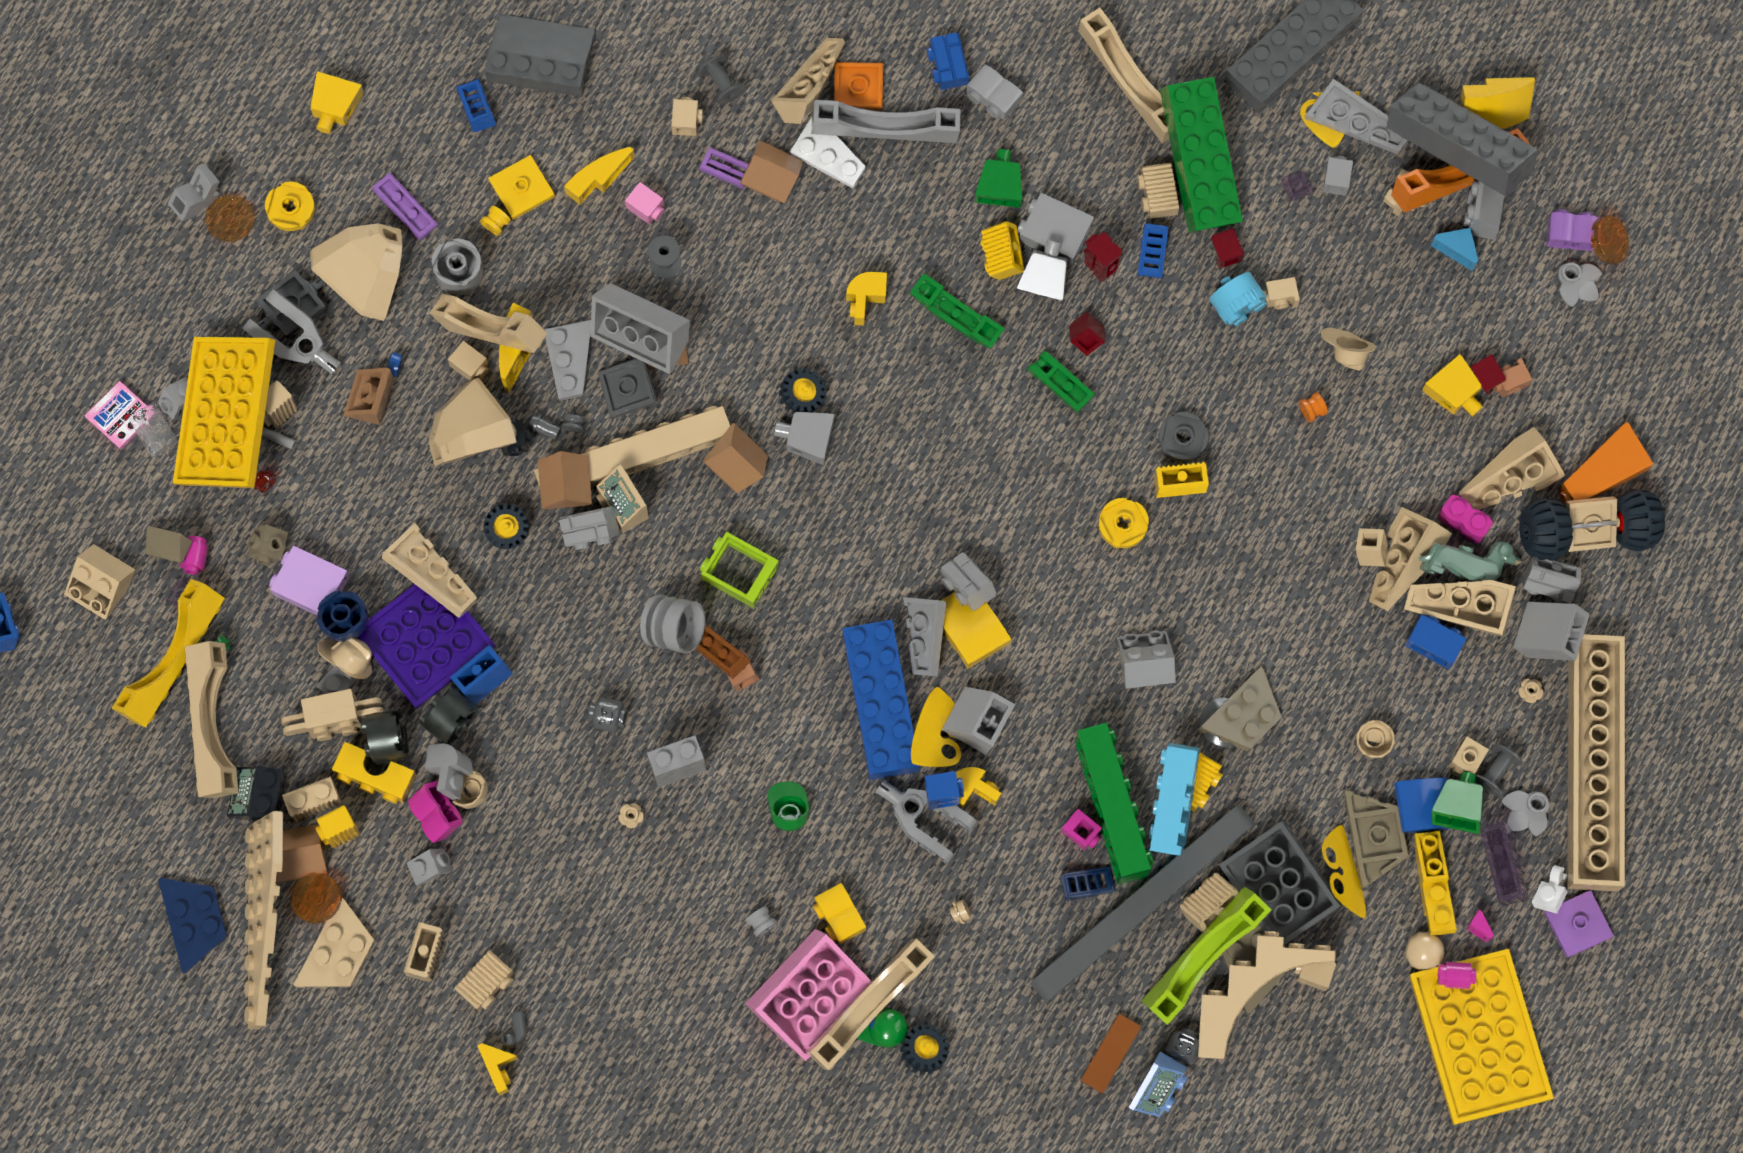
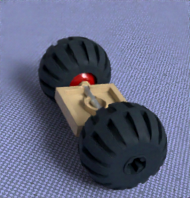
(1553, 529)

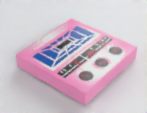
(113, 414)

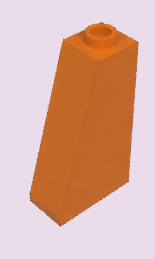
(1610, 466)

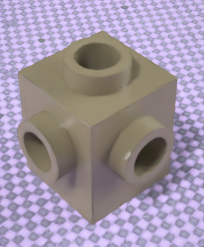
(267, 544)

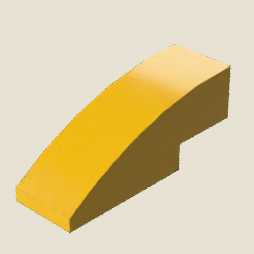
(598, 174)

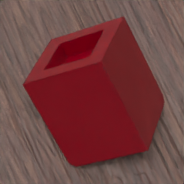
(1227, 248)
(1087, 333)
(1488, 373)

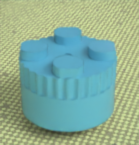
(1238, 298)

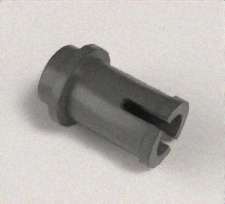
(544, 427)

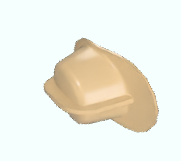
(1348, 348)
(350, 656)

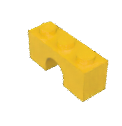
(393, 783)

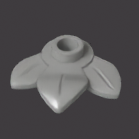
(1580, 286)
(1523, 814)

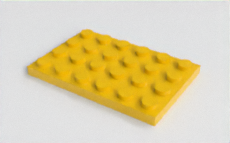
(224, 412)
(1482, 1040)

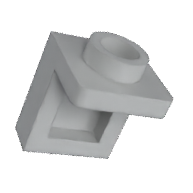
(173, 398)
(429, 865)

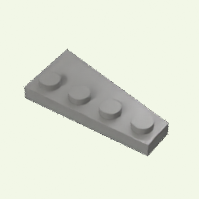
(1352, 115)

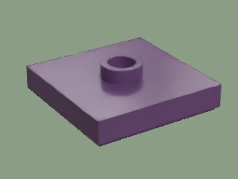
(1579, 924)

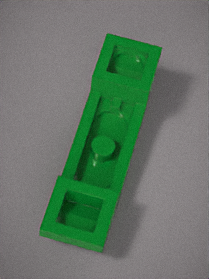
(955, 313)

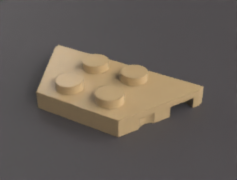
(337, 952)

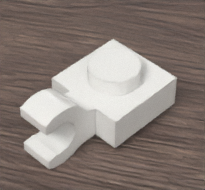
(1551, 894)

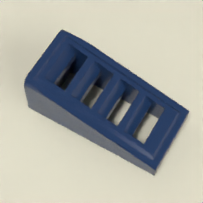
(1066, 887)

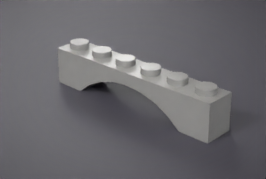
(925, 125)

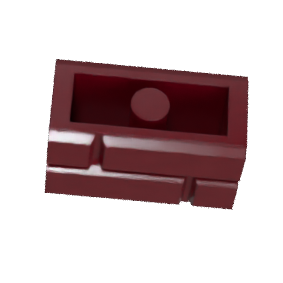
(1102, 256)

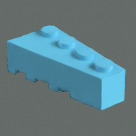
(1175, 799)

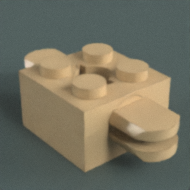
(331, 715)

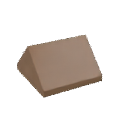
(771, 172)
(369, 395)
(737, 459)
(564, 480)
(301, 854)

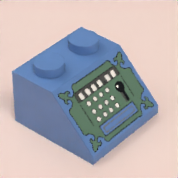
(1159, 1085)

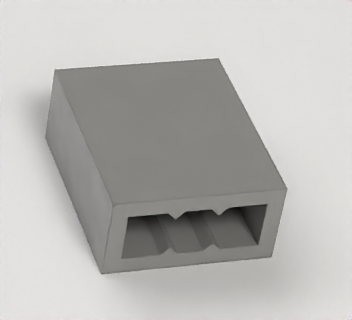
(1057, 222)
(1551, 631)
(676, 761)

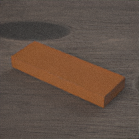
(722, 653)
(1110, 1053)

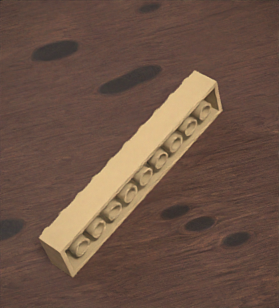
(1596, 765)

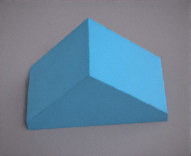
(1458, 246)

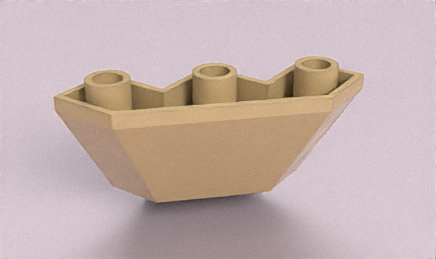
(361, 266)
(469, 425)

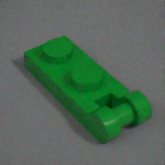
(1061, 382)

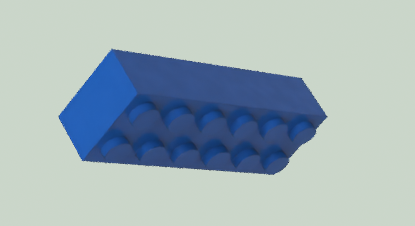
(880, 699)

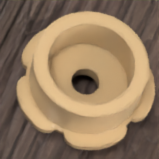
(1537, 691)
(637, 815)
(960, 911)

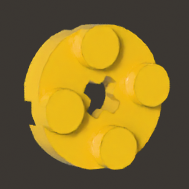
(281, 196)
(1129, 511)

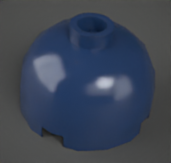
(342, 616)

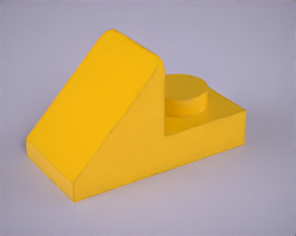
(493, 1060)

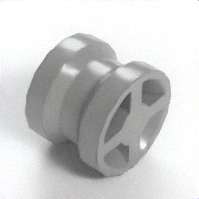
(761, 921)

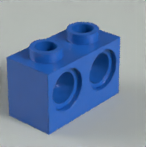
(943, 790)

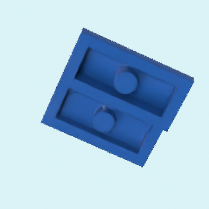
(1416, 803)

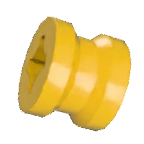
(495, 220)

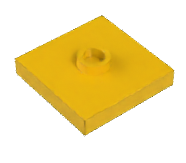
(521, 187)

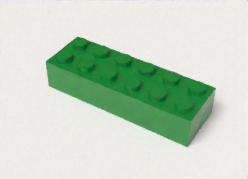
(1201, 154)
(1112, 803)

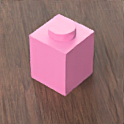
(645, 203)

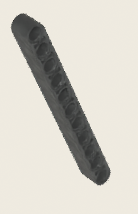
(1142, 903)

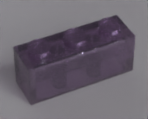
(1504, 864)

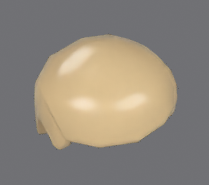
(1376, 732)
(476, 787)
(1424, 951)

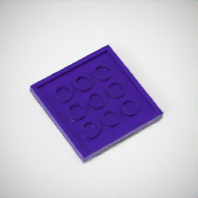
(422, 643)

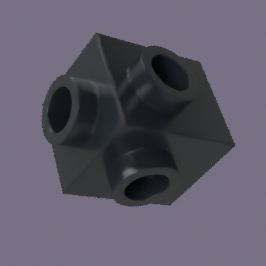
(522, 438)

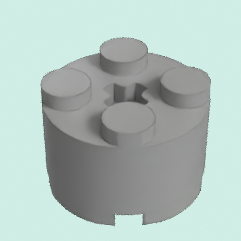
(451, 255)

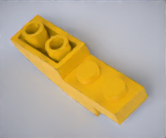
(1434, 883)

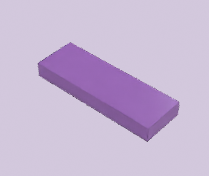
(404, 206)

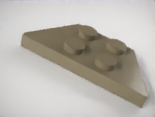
(1245, 714)
(1375, 836)
(1246, 950)

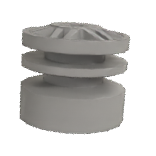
(672, 623)

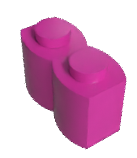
(1469, 522)
(436, 813)

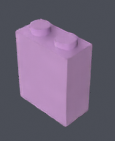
(306, 579)

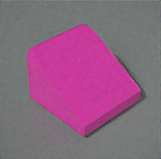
(1480, 927)

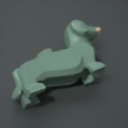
(1467, 565)

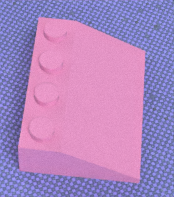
(808, 992)

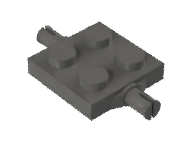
(299, 293)

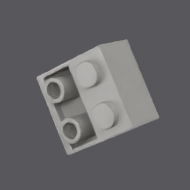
(1483, 211)
(1146, 659)
(978, 718)

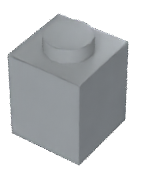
(1337, 175)

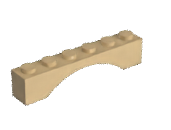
(1109, 49)
(517, 331)
(205, 671)
(869, 1003)

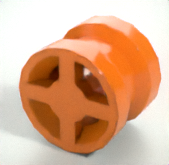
(1313, 407)

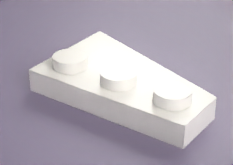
(829, 156)

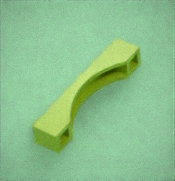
(1230, 925)

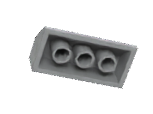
(638, 327)

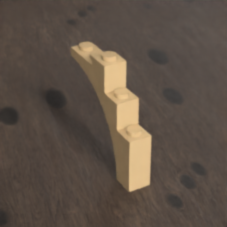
(1272, 959)

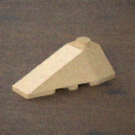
(797, 96)
(1411, 539)
(1475, 604)

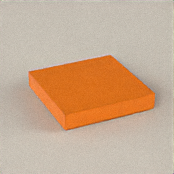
(859, 84)

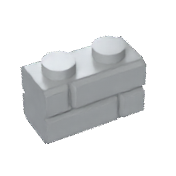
(588, 527)
(1552, 579)
(967, 581)

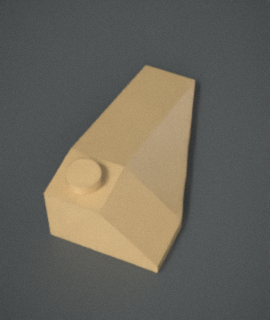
(1517, 467)

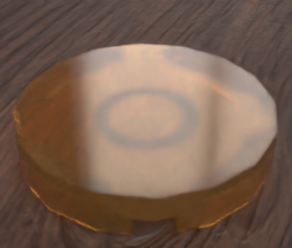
(233, 225)
(1610, 240)
(316, 898)

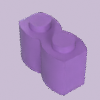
(1570, 230)

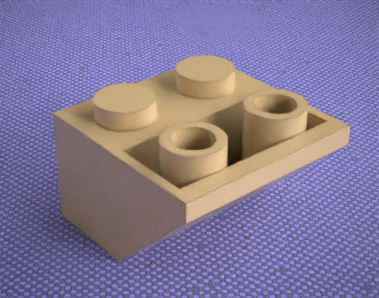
(98, 581)

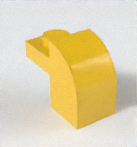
(863, 289)
(973, 783)

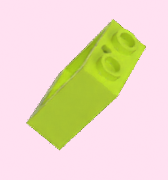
(762, 580)

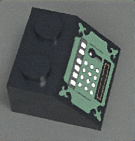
(258, 792)

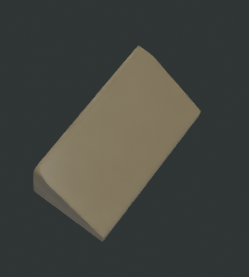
(166, 544)

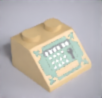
(620, 493)

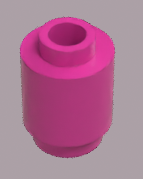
(196, 556)
(1456, 975)

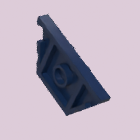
(193, 920)

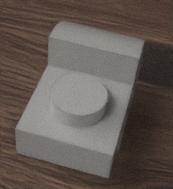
(195, 196)
(450, 767)

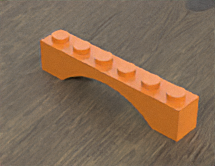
(1425, 186)

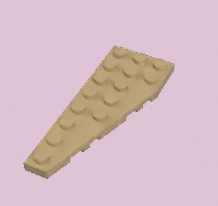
(263, 863)

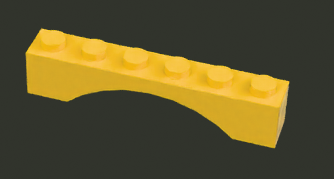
(195, 611)

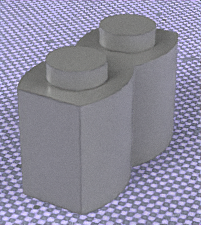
(994, 92)

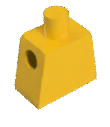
(334, 100)
(1455, 387)

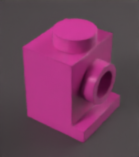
(1082, 821)

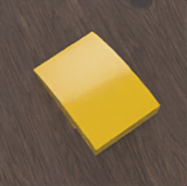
(1500, 100)
(511, 359)
(973, 633)

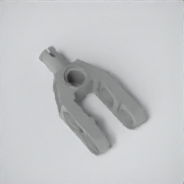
(310, 332)
(907, 820)

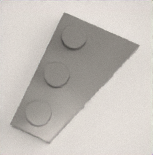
(569, 356)
(926, 627)

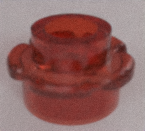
(262, 478)

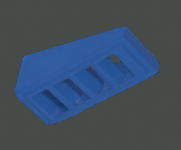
(482, 119)
(1157, 230)

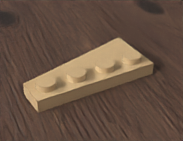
(423, 566)

